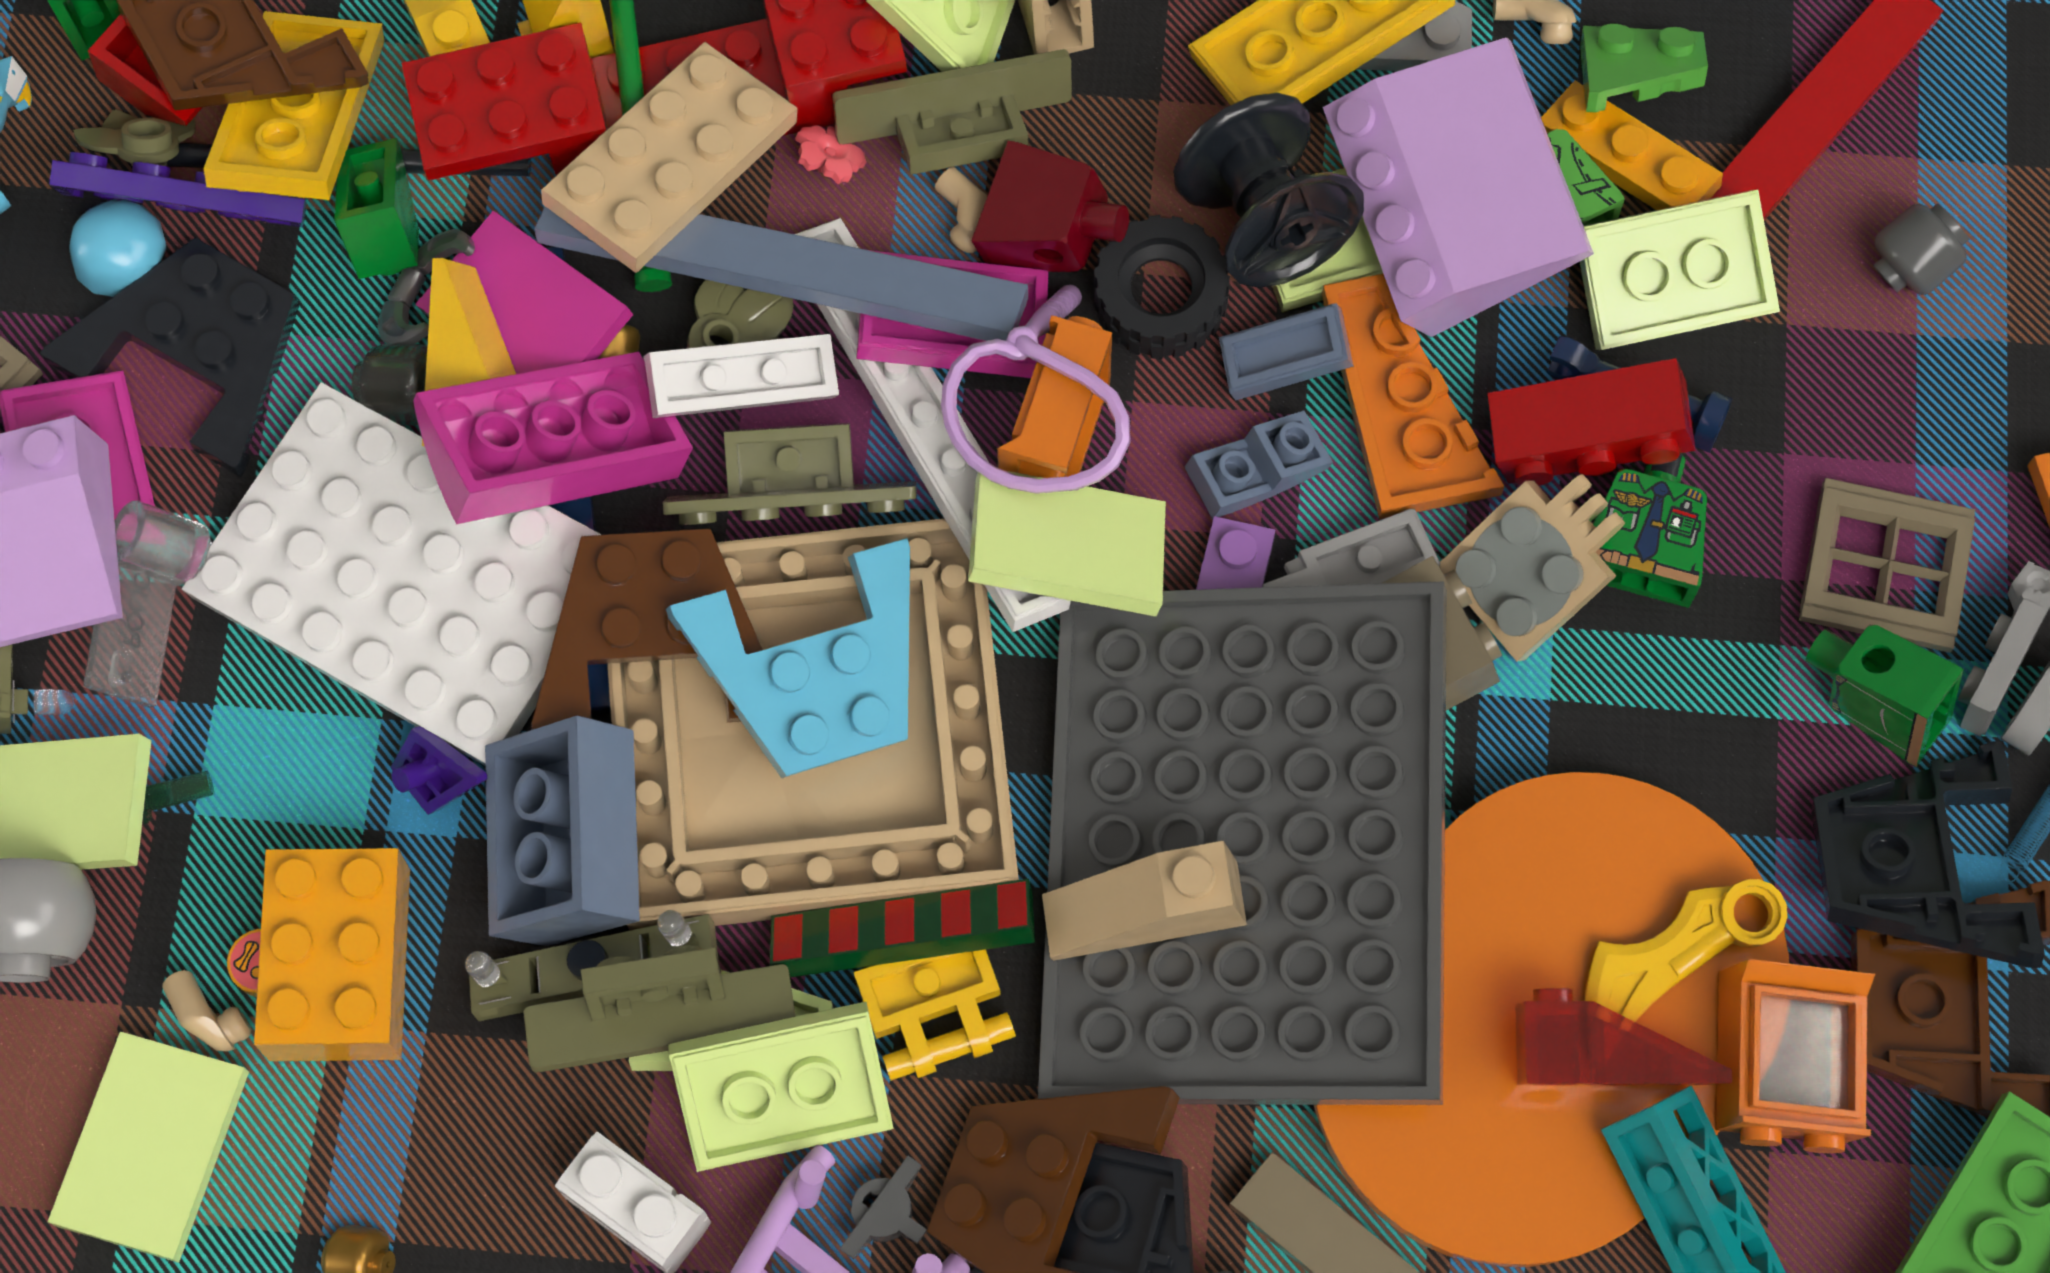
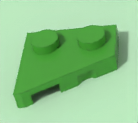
(1640, 61)

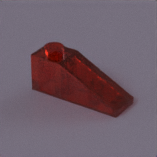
(1591, 1045)

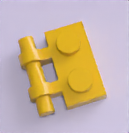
(926, 988)

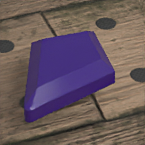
(433, 771)

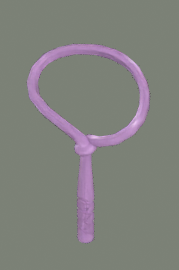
(1019, 345)

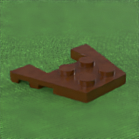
(228, 54)
(619, 611)
(1934, 1016)
(1024, 1169)

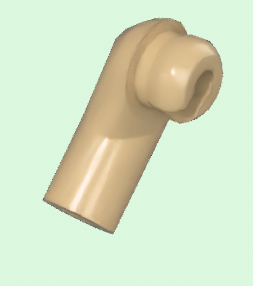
(1553, 15)
(969, 204)
(198, 1018)

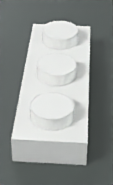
(741, 375)

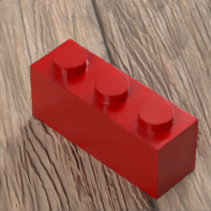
(1592, 422)

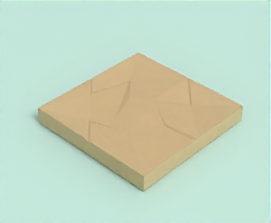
(886, 824)

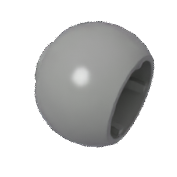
(43, 917)

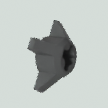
(888, 1215)

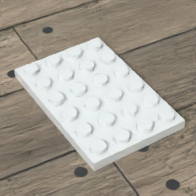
(373, 583)

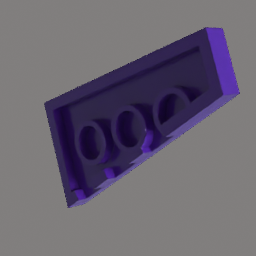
(154, 184)

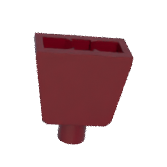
(1045, 212)

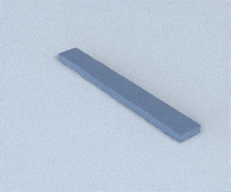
(825, 275)

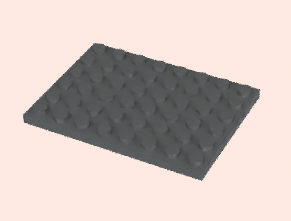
(1318, 755)

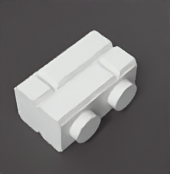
(633, 1203)

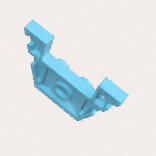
(822, 692)

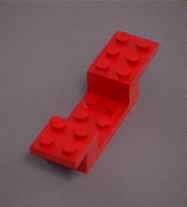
(553, 98)

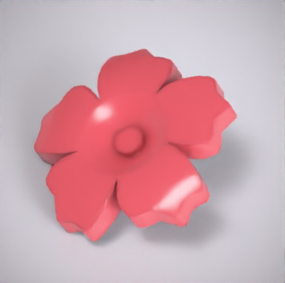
(823, 152)

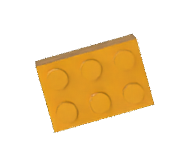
(332, 955)

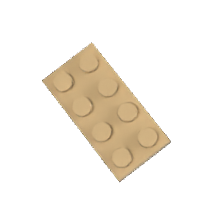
(669, 156)

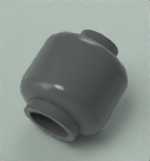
(1920, 249)

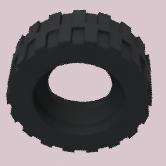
(1152, 332)

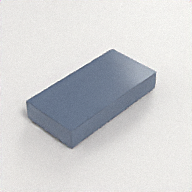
(1286, 351)

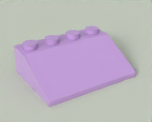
(1457, 184)
(56, 531)

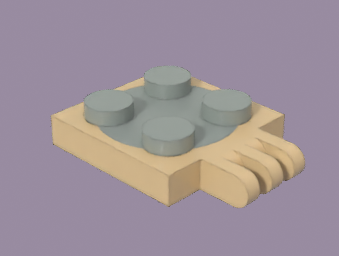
(1534, 563)

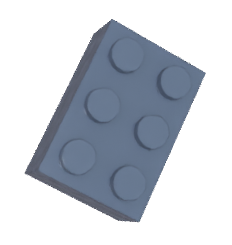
(561, 832)

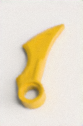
(1638, 974)

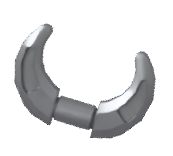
(394, 316)

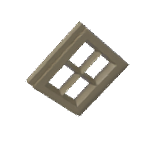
(1896, 512)

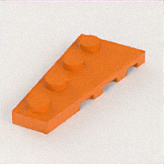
(1401, 408)

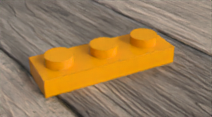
(1633, 153)

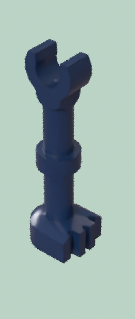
(1708, 415)

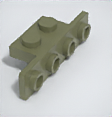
(957, 112)
(789, 469)
(650, 1003)

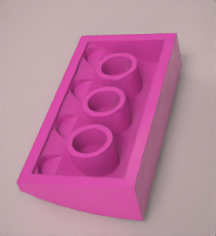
(547, 437)

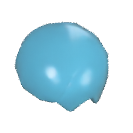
(115, 246)

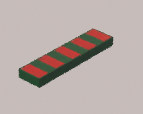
(903, 928)

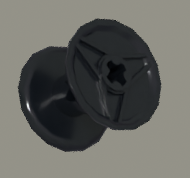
(1287, 217)

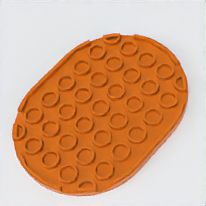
(1527, 896)

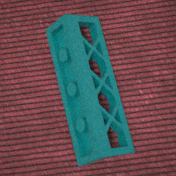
(1675, 1193)

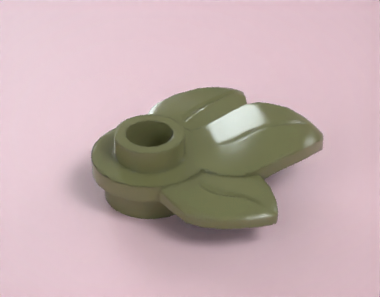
(136, 139)
(737, 315)

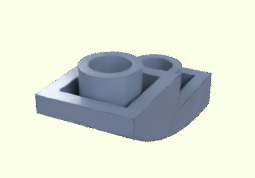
(1260, 466)

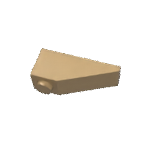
(1146, 902)

